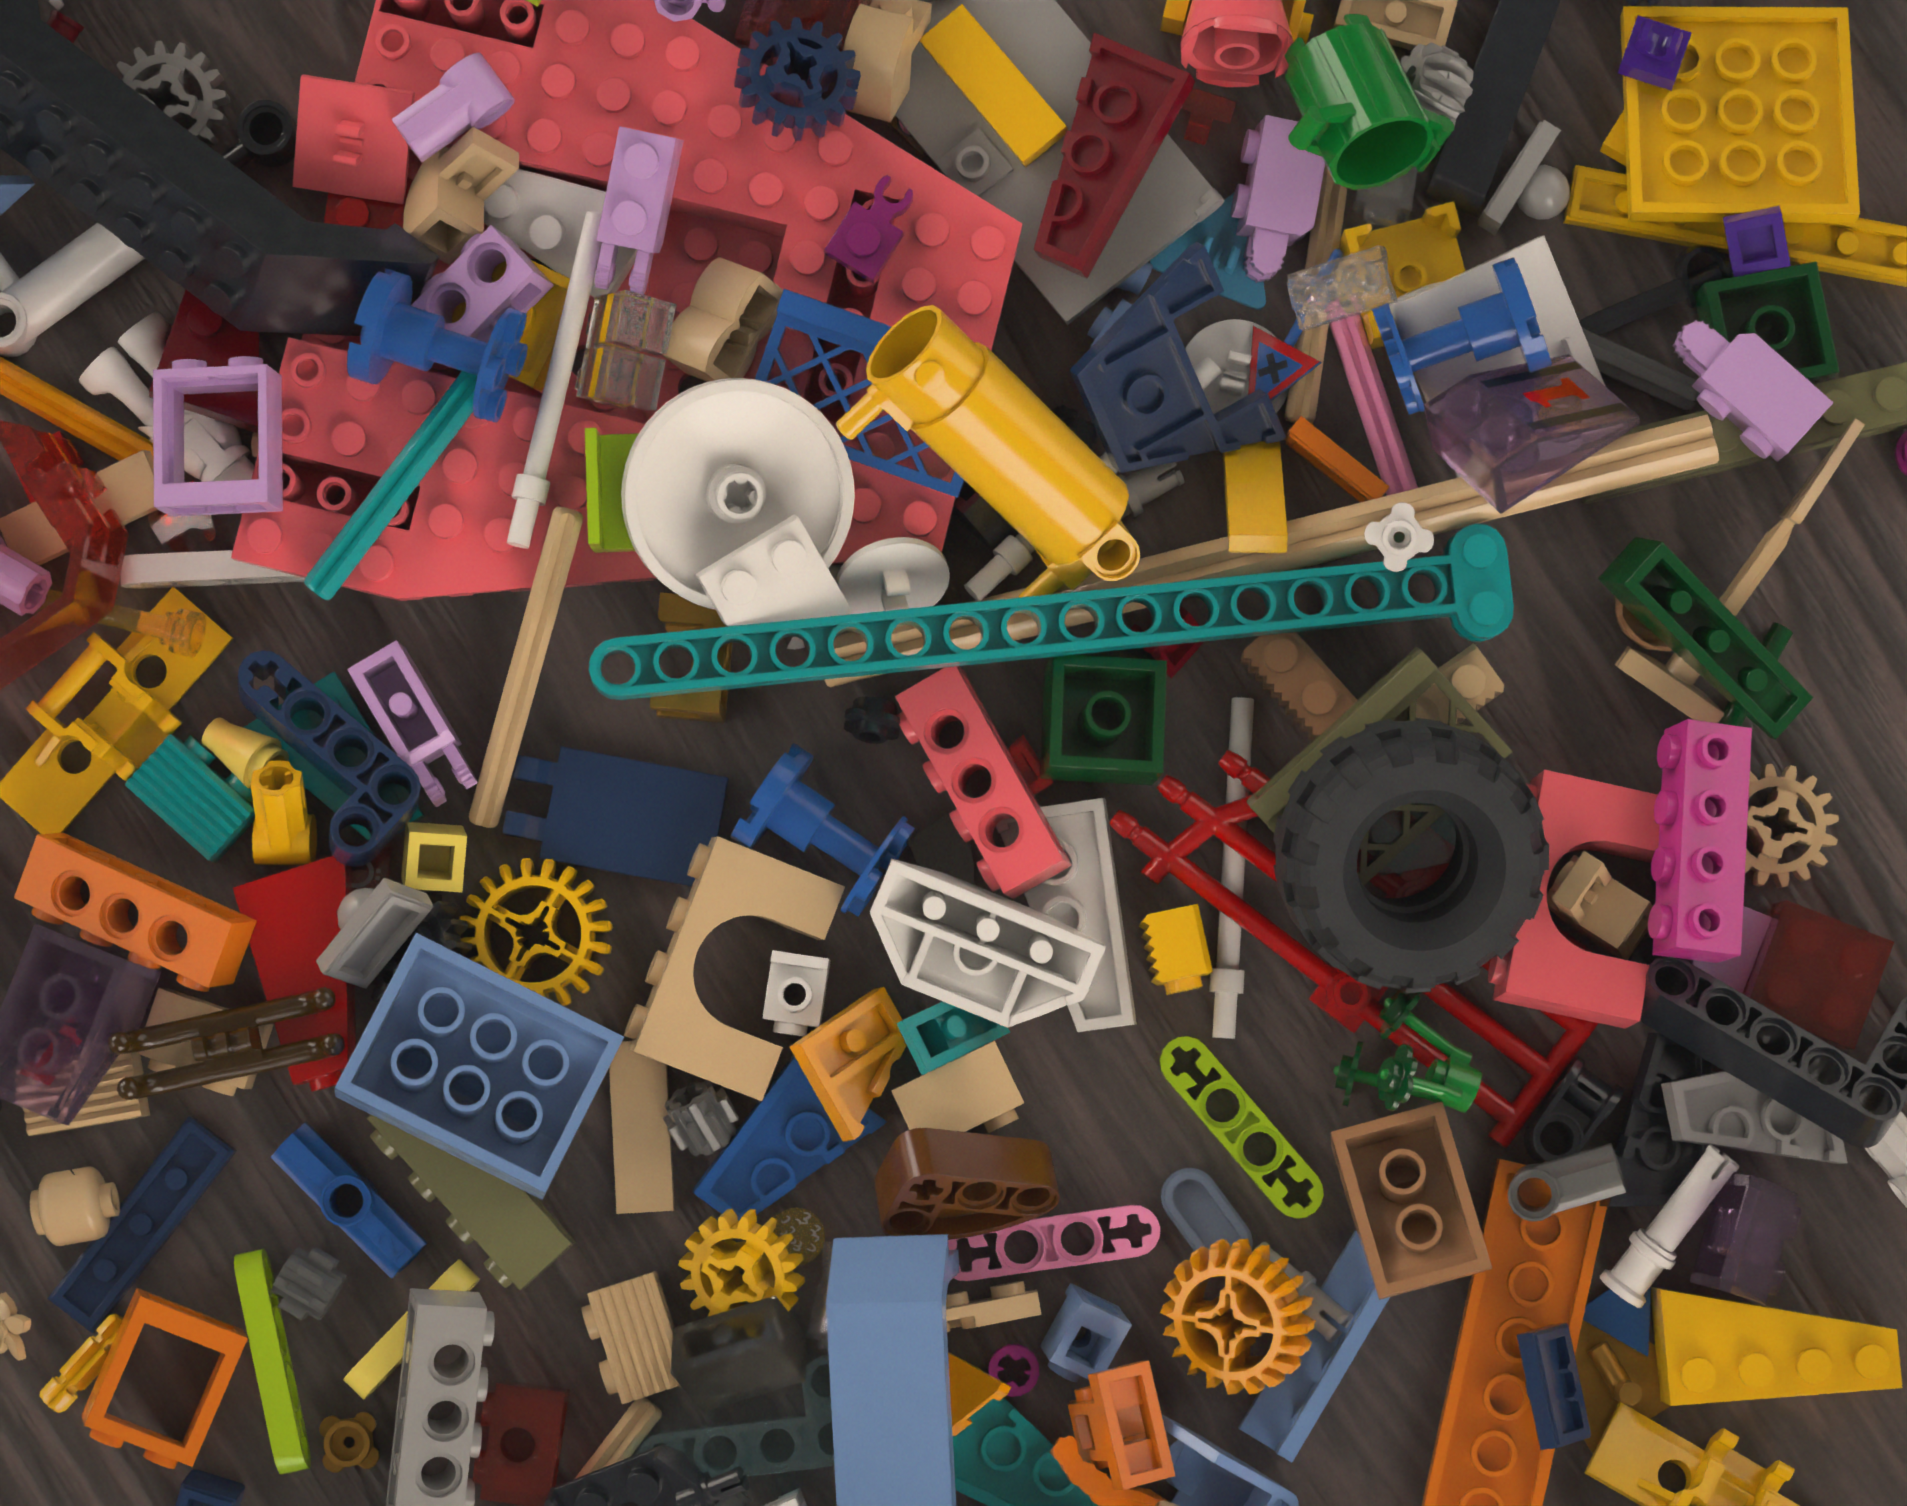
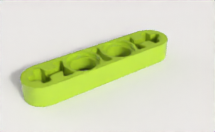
(1235, 1131)
(272, 1362)

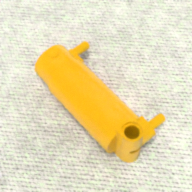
(1001, 446)

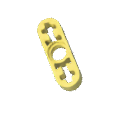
(388, 1351)

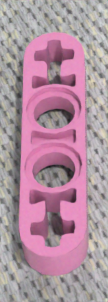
(1050, 1249)

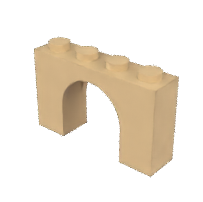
(674, 1022)

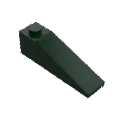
(1704, 634)

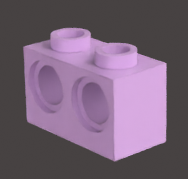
(471, 281)

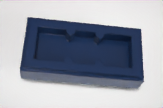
(1554, 1386)

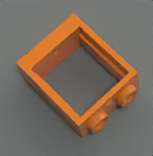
(181, 1322)

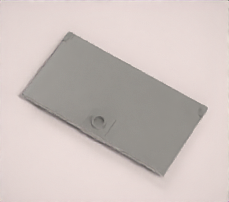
(967, 150)

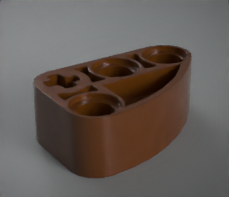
(963, 1183)

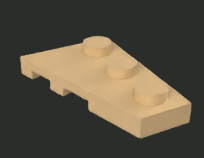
(1007, 1304)

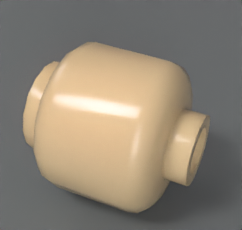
(74, 1206)

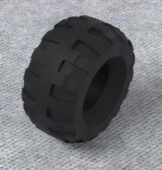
(1457, 919)

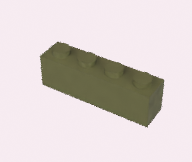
(501, 1218)

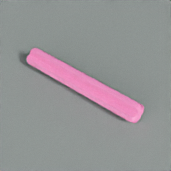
(1373, 404)

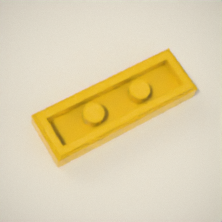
(993, 85)
(1255, 499)

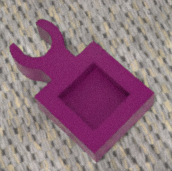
(867, 236)

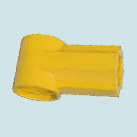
(281, 824)

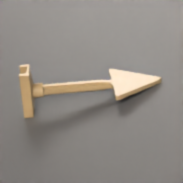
(1676, 678)

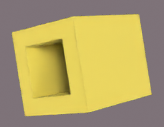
(434, 856)

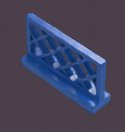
(852, 333)

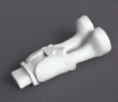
(210, 446)

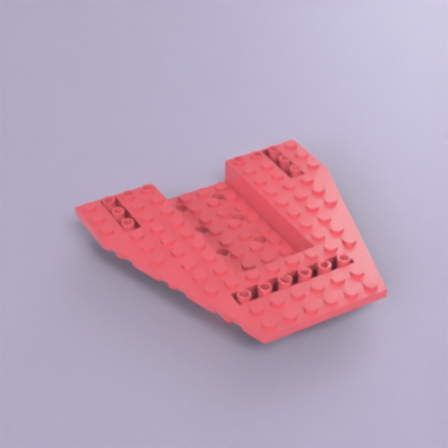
(735, 197)

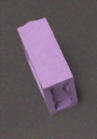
(216, 497)

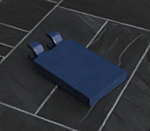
(621, 814)

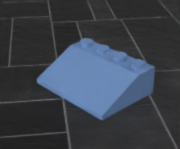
(478, 1066)

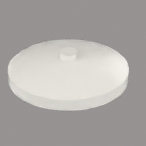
(727, 469)

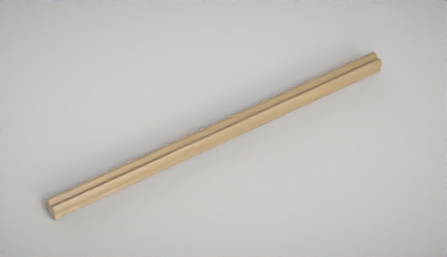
(1341, 530)

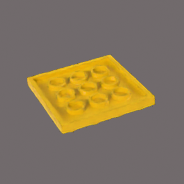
(1750, 120)

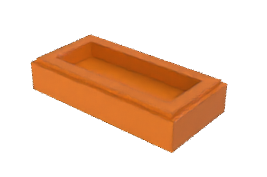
(1334, 462)

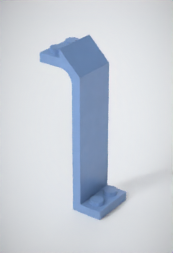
(891, 1370)

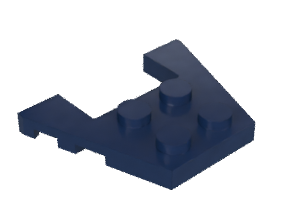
(1145, 386)

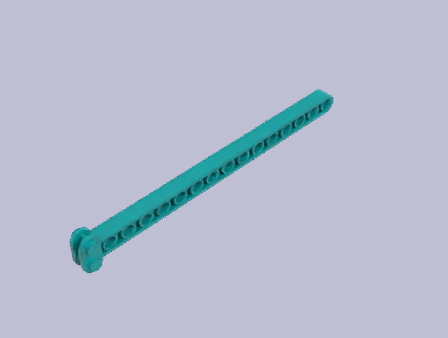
(1468, 583)

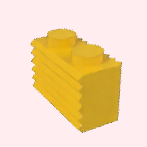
(1176, 948)

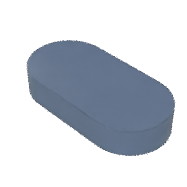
(1201, 1209)

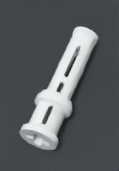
(1654, 1248)

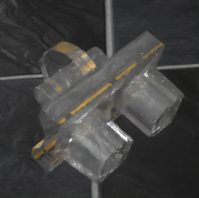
(1341, 288)

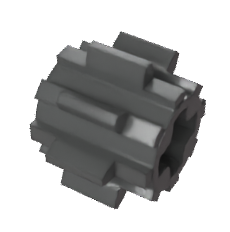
(700, 1118)
(308, 1283)

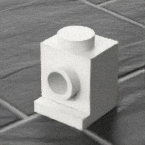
(800, 969)

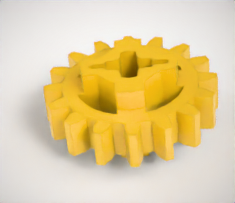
(717, 1263)

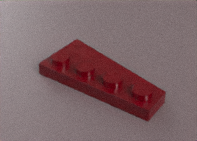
(1115, 134)

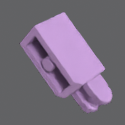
(1278, 196)
(637, 203)
(1751, 388)
(410, 716)

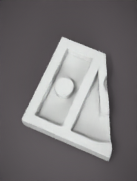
(773, 580)

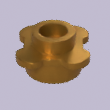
(340, 1456)

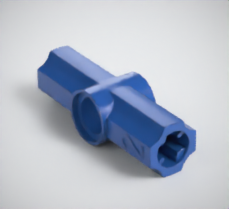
(321, 1174)

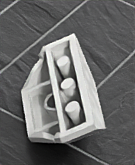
(980, 946)

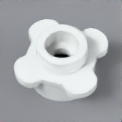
(1400, 520)

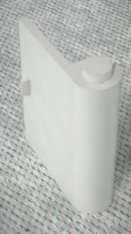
(1439, 304)

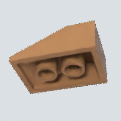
(1410, 1200)

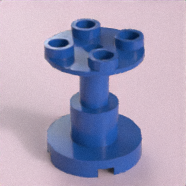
(1485, 327)
(418, 338)
(806, 819)

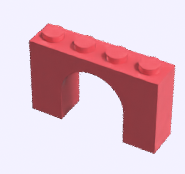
(1545, 967)

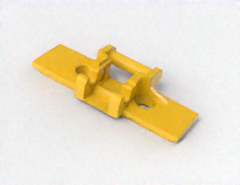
(117, 732)
(1718, 1476)

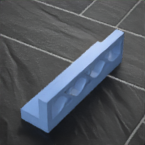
(1287, 1413)

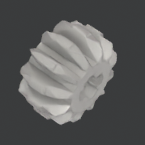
(1439, 79)

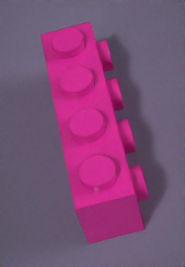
(1701, 841)

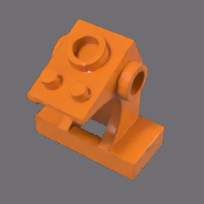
(1122, 1426)

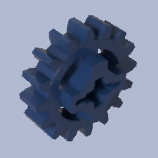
(788, 98)

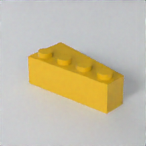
(1751, 1352)

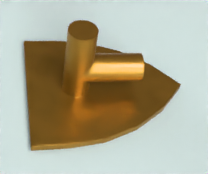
(1614, 1374)

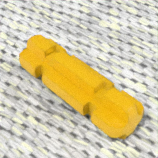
(81, 1367)

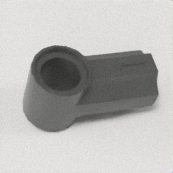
(1572, 1182)

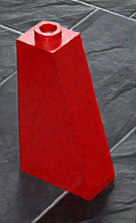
(291, 931)

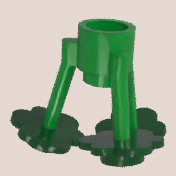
(1445, 1081)

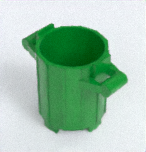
(1360, 107)

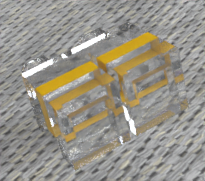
(611, 364)

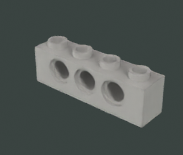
(433, 1322)

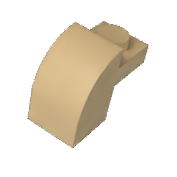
(883, 45)
(451, 189)
(1599, 906)

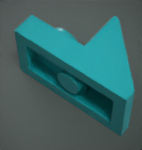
(946, 1034)

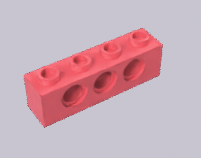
(1036, 851)

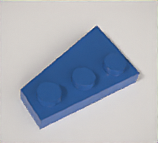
(776, 1146)

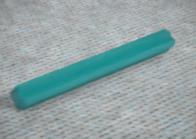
(393, 488)

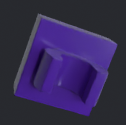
(1654, 53)
(1756, 241)

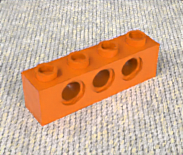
(214, 932)

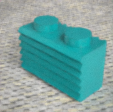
(194, 796)

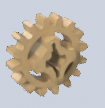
(1783, 801)

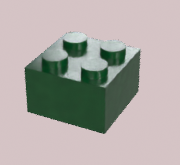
(1782, 309)
(1103, 719)

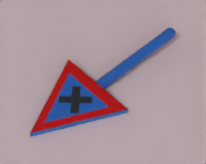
(1277, 363)

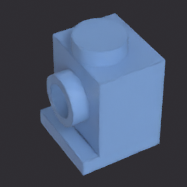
(1095, 1351)

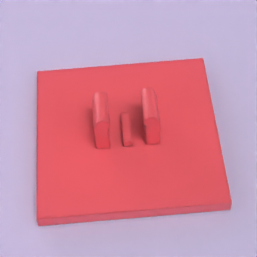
(350, 140)

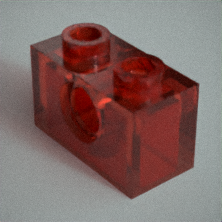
(543, 1414)

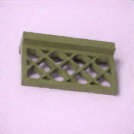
(1381, 702)

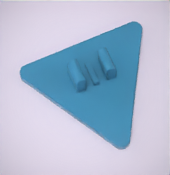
(1226, 253)

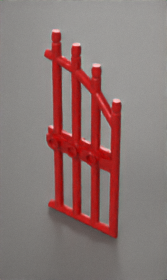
(1337, 992)

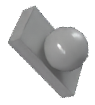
(1536, 188)
(372, 930)

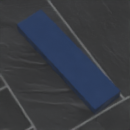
(143, 1225)

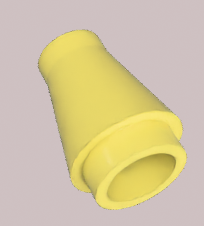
(241, 748)

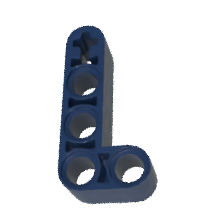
(319, 748)

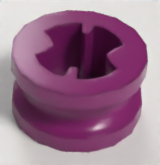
(1016, 1352)

